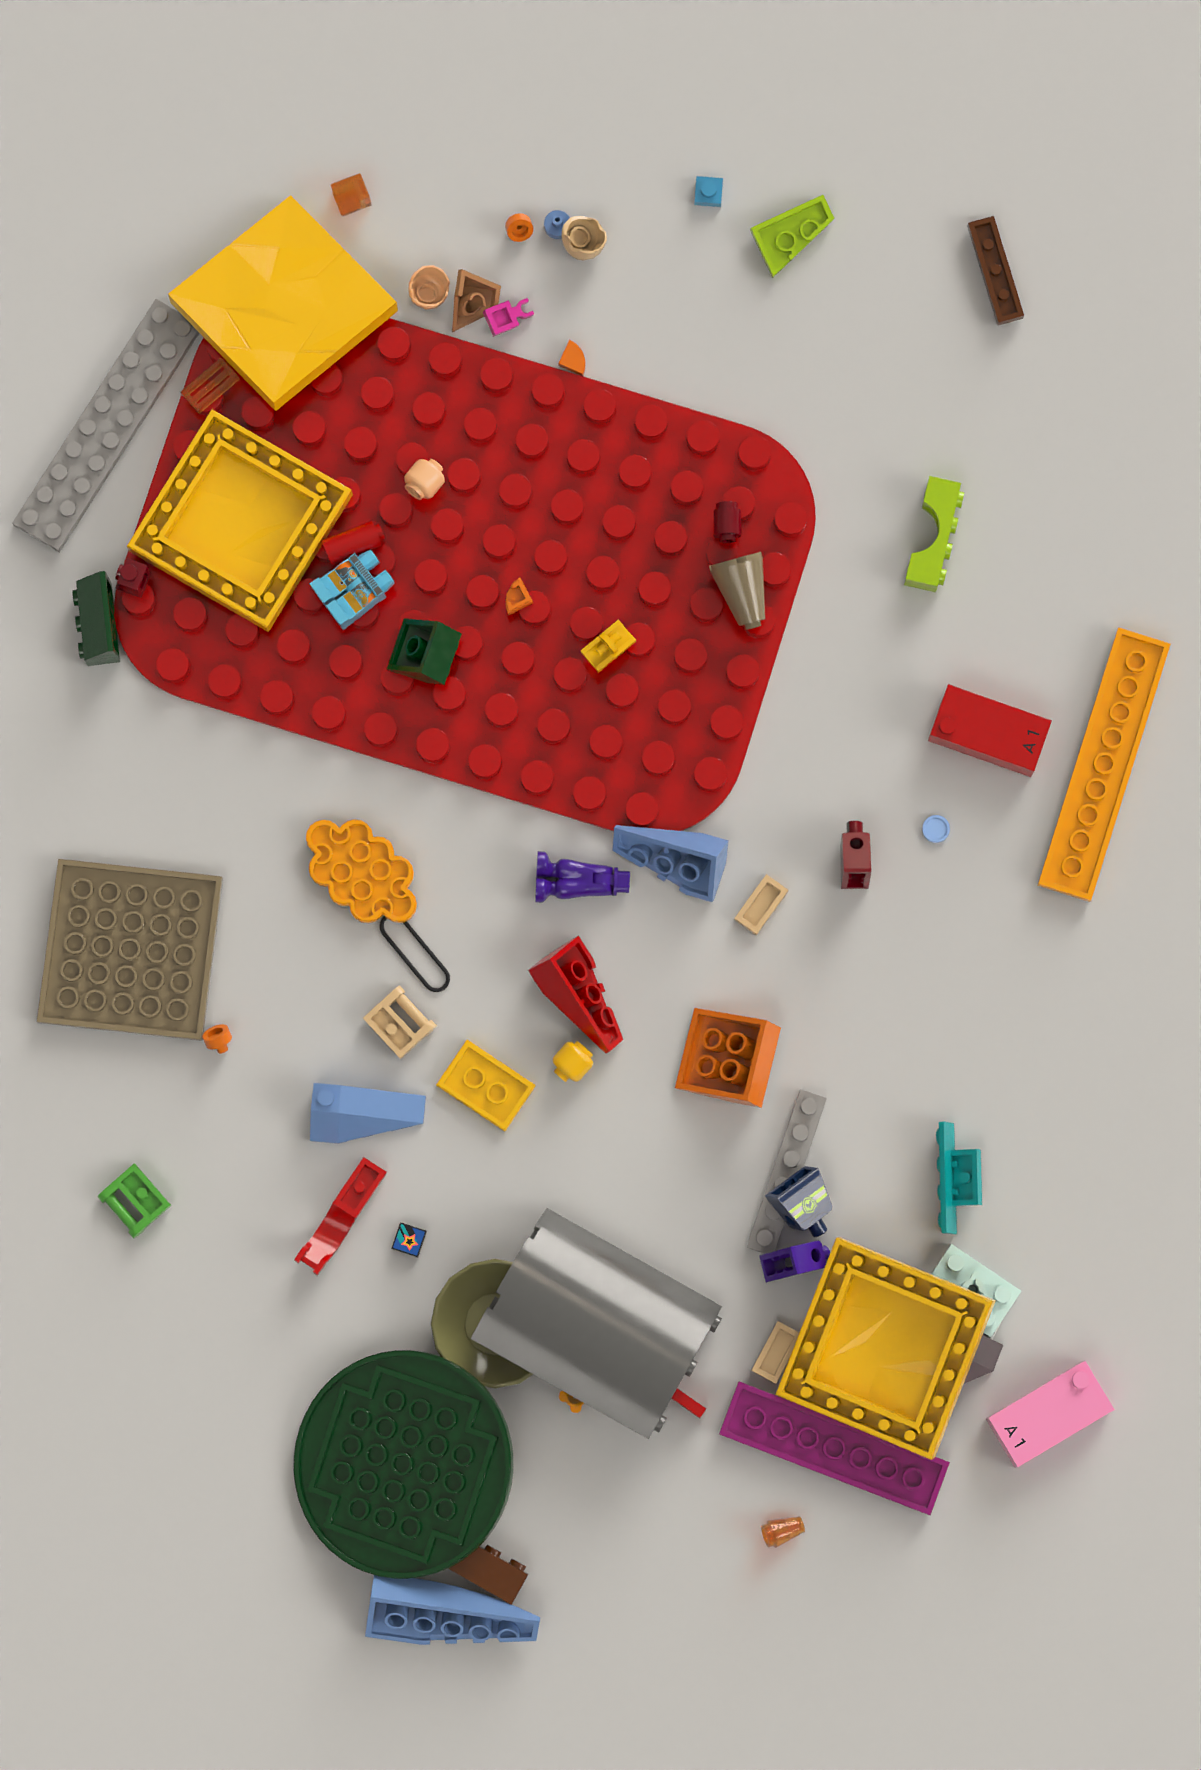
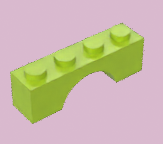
(940, 502)

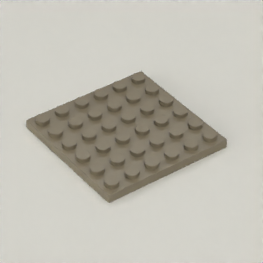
(130, 949)

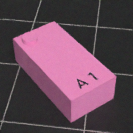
(1050, 1414)

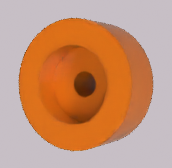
(519, 227)
(217, 1038)

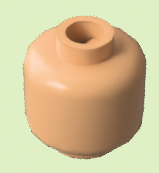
(424, 479)

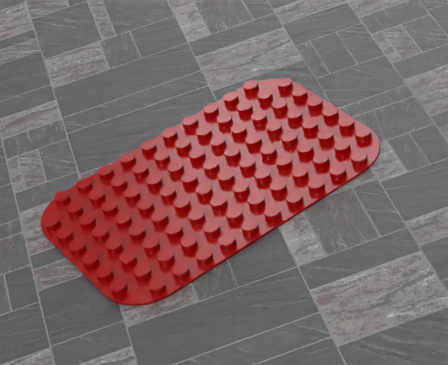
(546, 481)

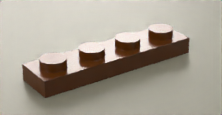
(995, 270)

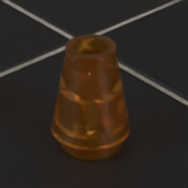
(782, 1530)

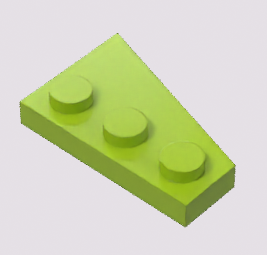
(791, 232)

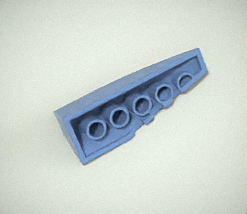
(431, 1610)

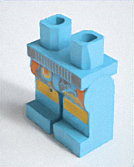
(351, 588)

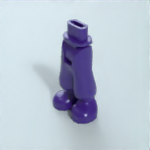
(577, 879)

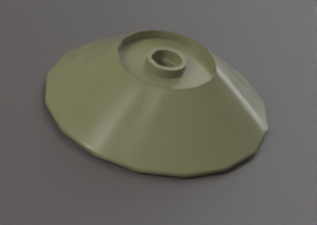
(457, 1315)

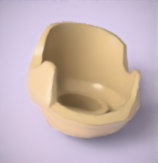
(583, 237)

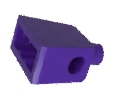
(804, 1259)

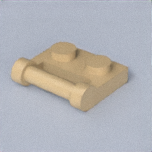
(393, 1028)

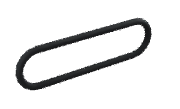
(409, 963)

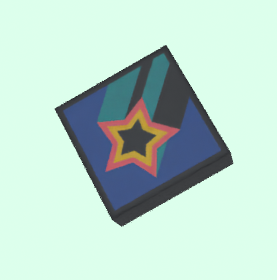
(409, 1239)

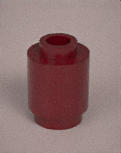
(727, 521)

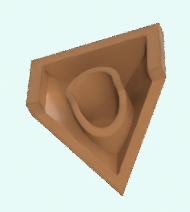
(472, 297)

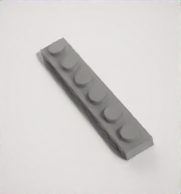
(789, 1161)

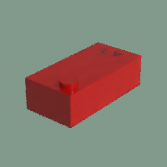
(989, 730)

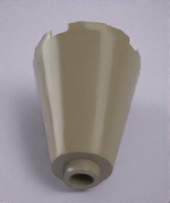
(742, 588)

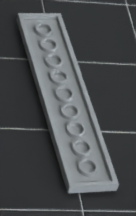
(106, 426)

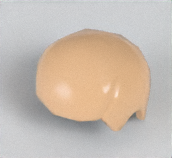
(428, 287)

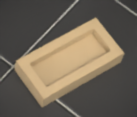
(761, 904)
(776, 1352)

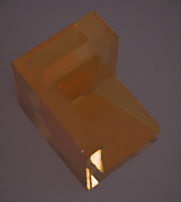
(351, 194)

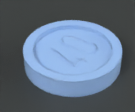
(936, 829)

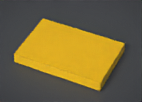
(485, 1085)

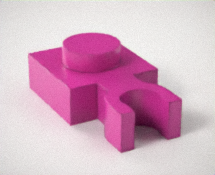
(504, 317)

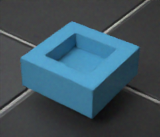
(708, 191)

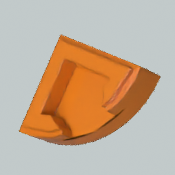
(573, 359)
(517, 597)

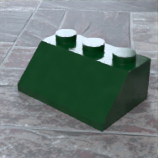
(96, 620)

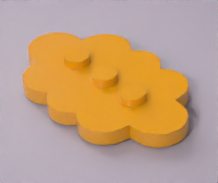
(361, 871)

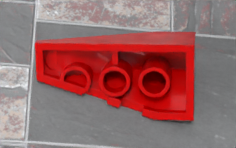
(571, 985)

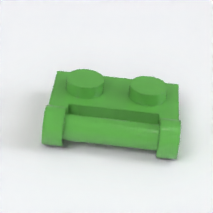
(141, 1194)

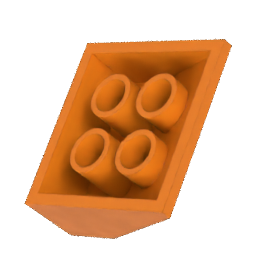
(728, 1057)

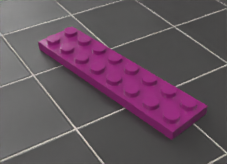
(832, 1448)

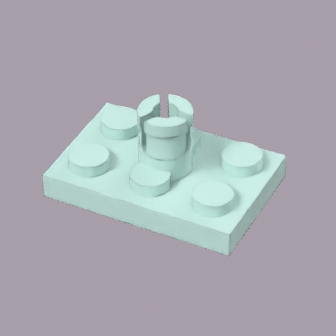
(968, 1273)

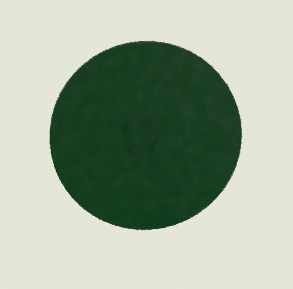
(403, 1464)

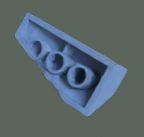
(684, 858)
(355, 1112)

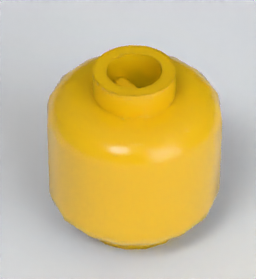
(572, 1061)

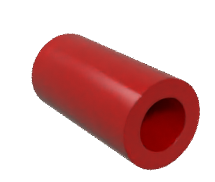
(355, 540)

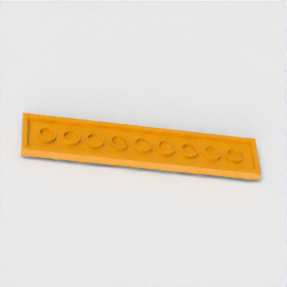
(1104, 764)

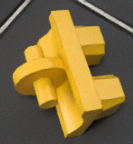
(608, 646)

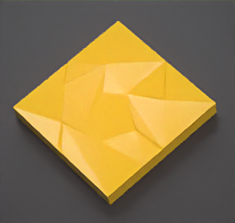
(283, 302)
(240, 520)
(885, 1348)

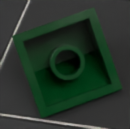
(424, 650)

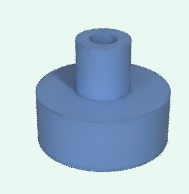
(554, 223)

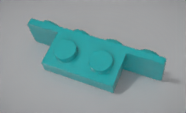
(959, 1177)

